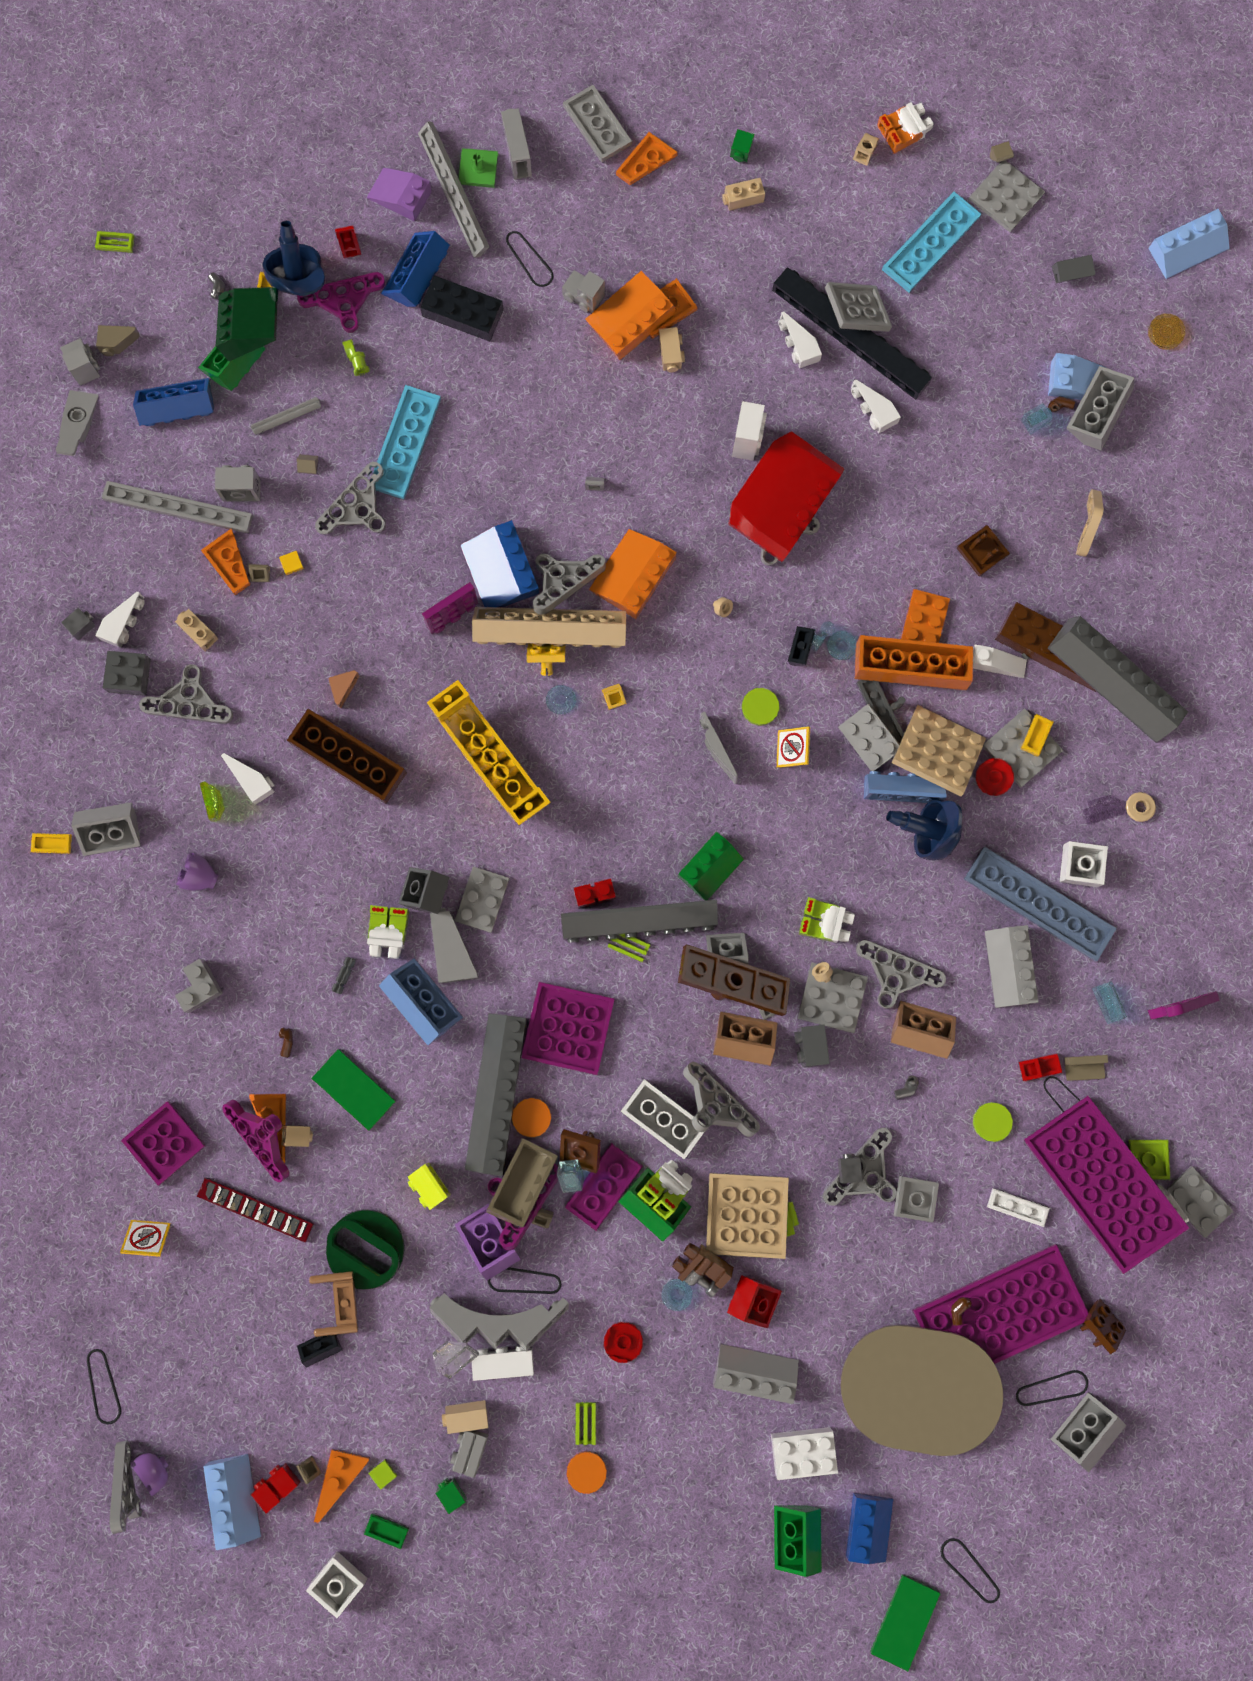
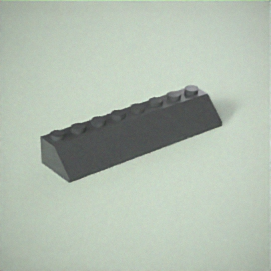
(1117, 679)
(639, 920)
(495, 1094)

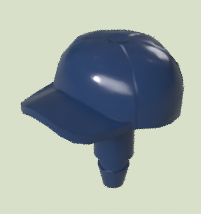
(293, 266)
(936, 821)

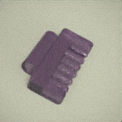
(1101, 805)

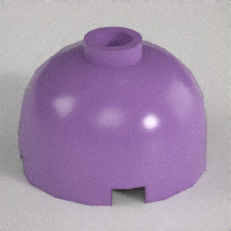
(151, 1471)

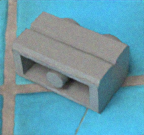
(470, 1452)

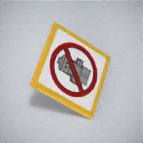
(793, 747)
(145, 1238)

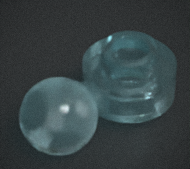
(827, 629)

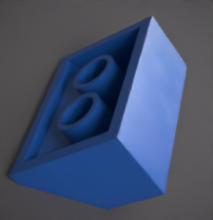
(869, 1529)

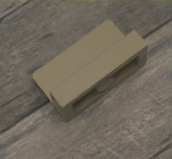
(1085, 1067)

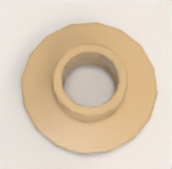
(1147, 800)

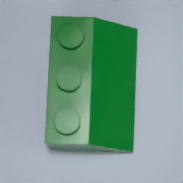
(227, 372)
(710, 866)
(648, 1216)
(797, 1539)

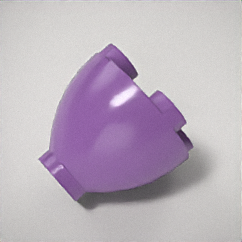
(197, 874)

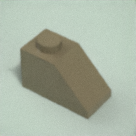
(115, 339)

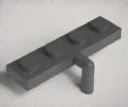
(875, 697)

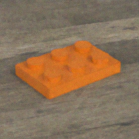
(682, 303)
(925, 617)

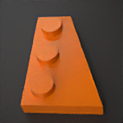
(645, 158)
(227, 561)

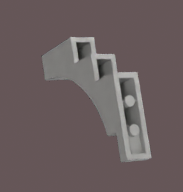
(522, 1327)

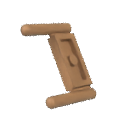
(344, 1303)

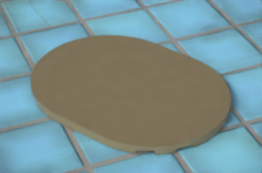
(921, 1390)

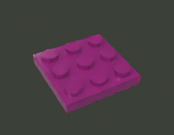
(450, 608)
(163, 1143)

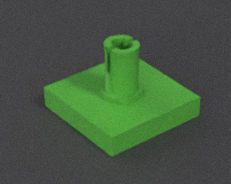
(478, 167)

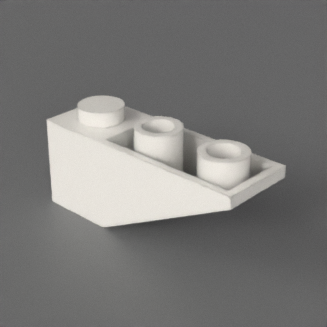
(805, 345)
(883, 411)
(113, 625)

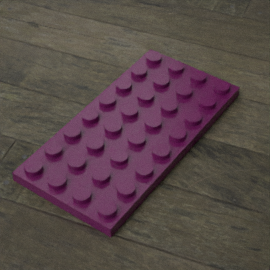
(1106, 1184)
(1012, 1306)

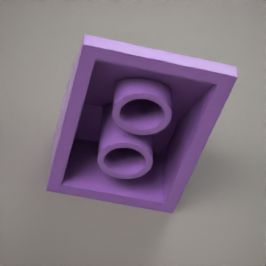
(401, 192)
(481, 1236)

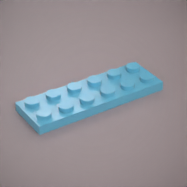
(931, 242)
(405, 440)

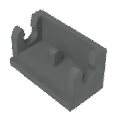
(1073, 269)

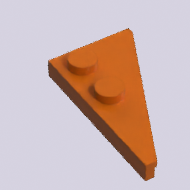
(271, 1104)
(340, 1473)

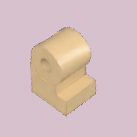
(865, 149)

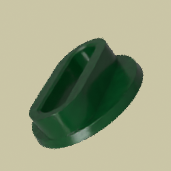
(378, 1231)

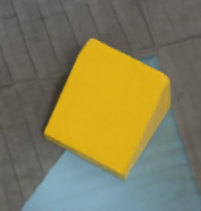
(614, 696)

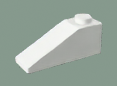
(998, 661)
(253, 782)

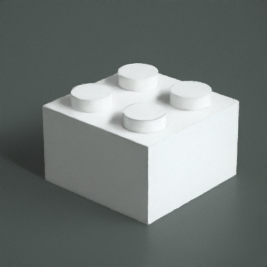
(1083, 864)
(336, 1584)

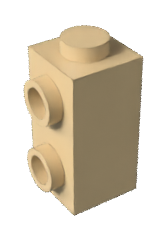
(743, 194)
(670, 350)
(196, 629)
(465, 1417)

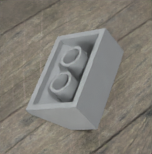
(106, 829)
(1088, 1432)

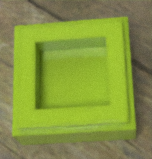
(382, 1474)

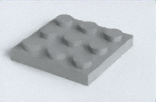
(1006, 195)
(858, 307)
(1007, 746)
(833, 1002)

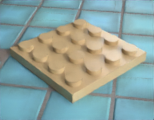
(939, 750)
(747, 1215)

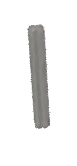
(285, 415)

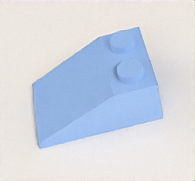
(1070, 376)

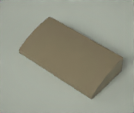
(522, 1183)

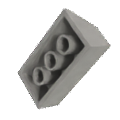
(1101, 407)
(1011, 966)
(756, 1374)

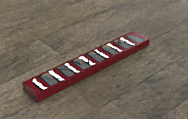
(255, 1210)

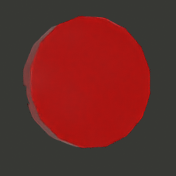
(994, 777)
(625, 1335)

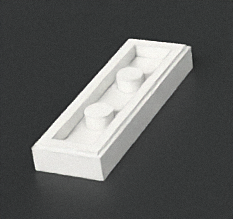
(1018, 1207)

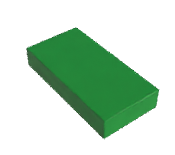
(386, 1531)

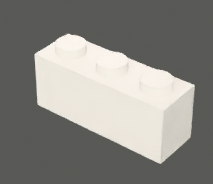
(502, 1363)

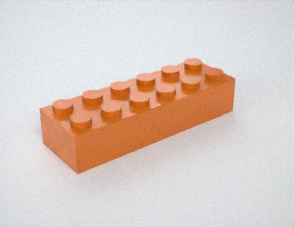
(914, 662)

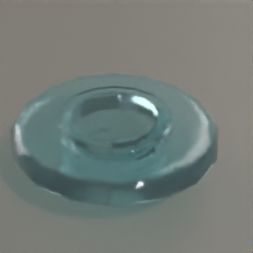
(841, 636)
(560, 708)
(677, 1305)

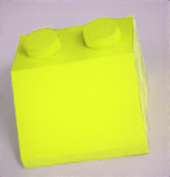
(428, 1186)

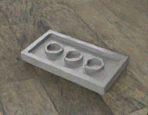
(597, 123)

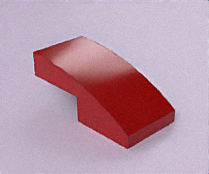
(1040, 1067)

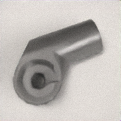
(218, 286)
(909, 1088)

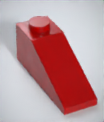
(348, 241)

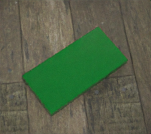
(353, 1089)
(905, 1623)

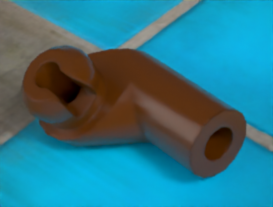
(1060, 402)
(287, 1043)
(958, 1308)

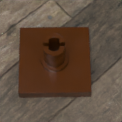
(581, 1147)

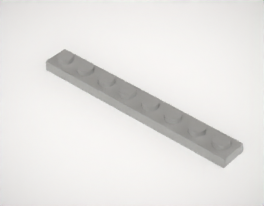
(453, 189)
(177, 507)

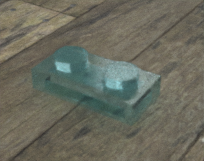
(1109, 1002)

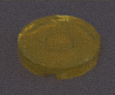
(1166, 331)

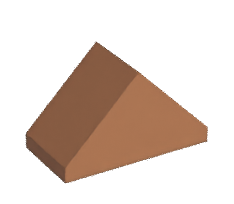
(342, 686)

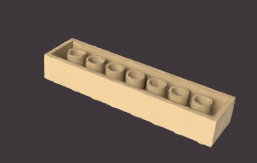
(554, 627)

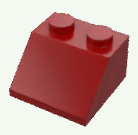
(754, 1302)

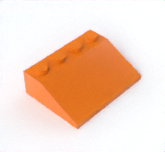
(631, 315)
(633, 572)

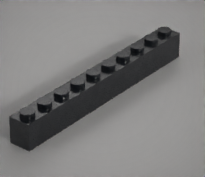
(863, 343)

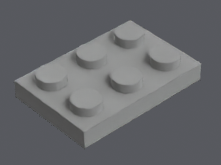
(870, 737)
(482, 899)
(1199, 1201)

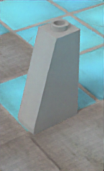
(516, 143)
(450, 951)

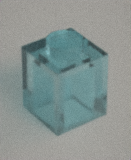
(1037, 418)
(570, 1176)

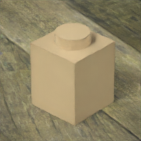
(296, 1136)

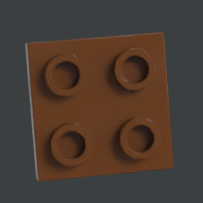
(983, 550)
(1104, 1326)

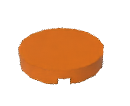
(531, 1117)
(586, 1472)

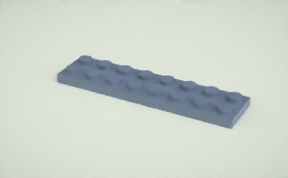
(1040, 904)

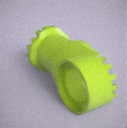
(356, 358)

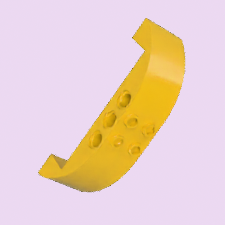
(487, 753)

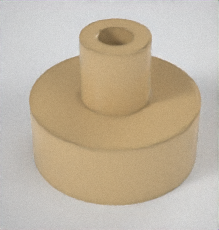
(723, 606)
(822, 972)

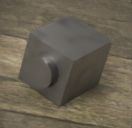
(79, 623)
(849, 1168)

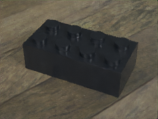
(462, 308)

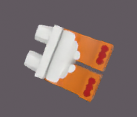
(904, 126)

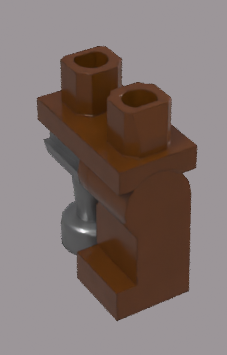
(700, 1263)

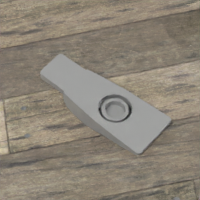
(75, 421)
(716, 748)

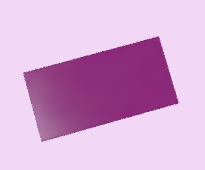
(605, 1188)

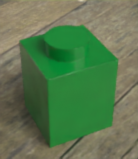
(742, 146)
(450, 1495)

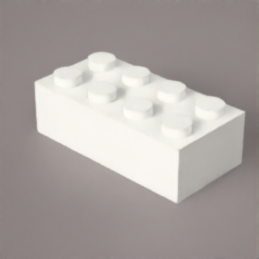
(662, 1119)

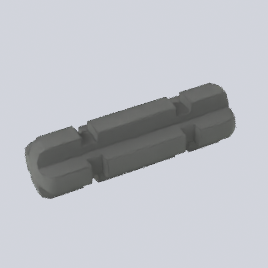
(343, 975)

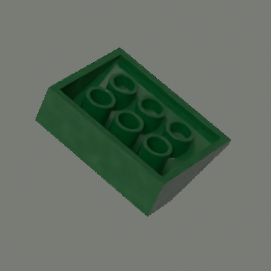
(246, 320)

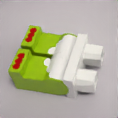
(831, 921)
(388, 937)
(669, 1183)

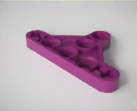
(352, 296)
(1184, 1006)
(266, 1143)
(506, 1233)

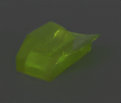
(213, 801)

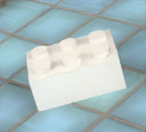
(749, 431)
(804, 1453)

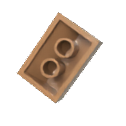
(924, 1030)
(745, 1038)

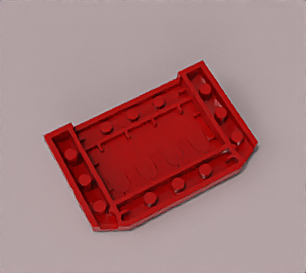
(783, 494)

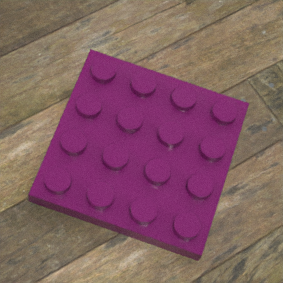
(568, 1028)

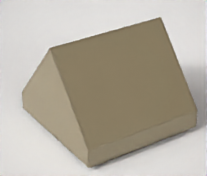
(1001, 152)
(307, 464)
(259, 573)
(543, 1218)
(308, 1469)

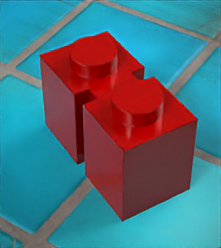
(602, 890)
(276, 1487)

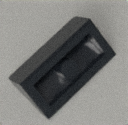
(801, 646)
(318, 1349)

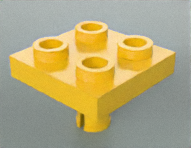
(545, 655)

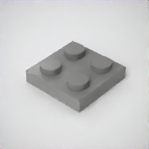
(916, 1199)

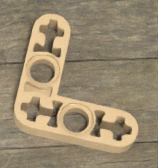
(1095, 513)

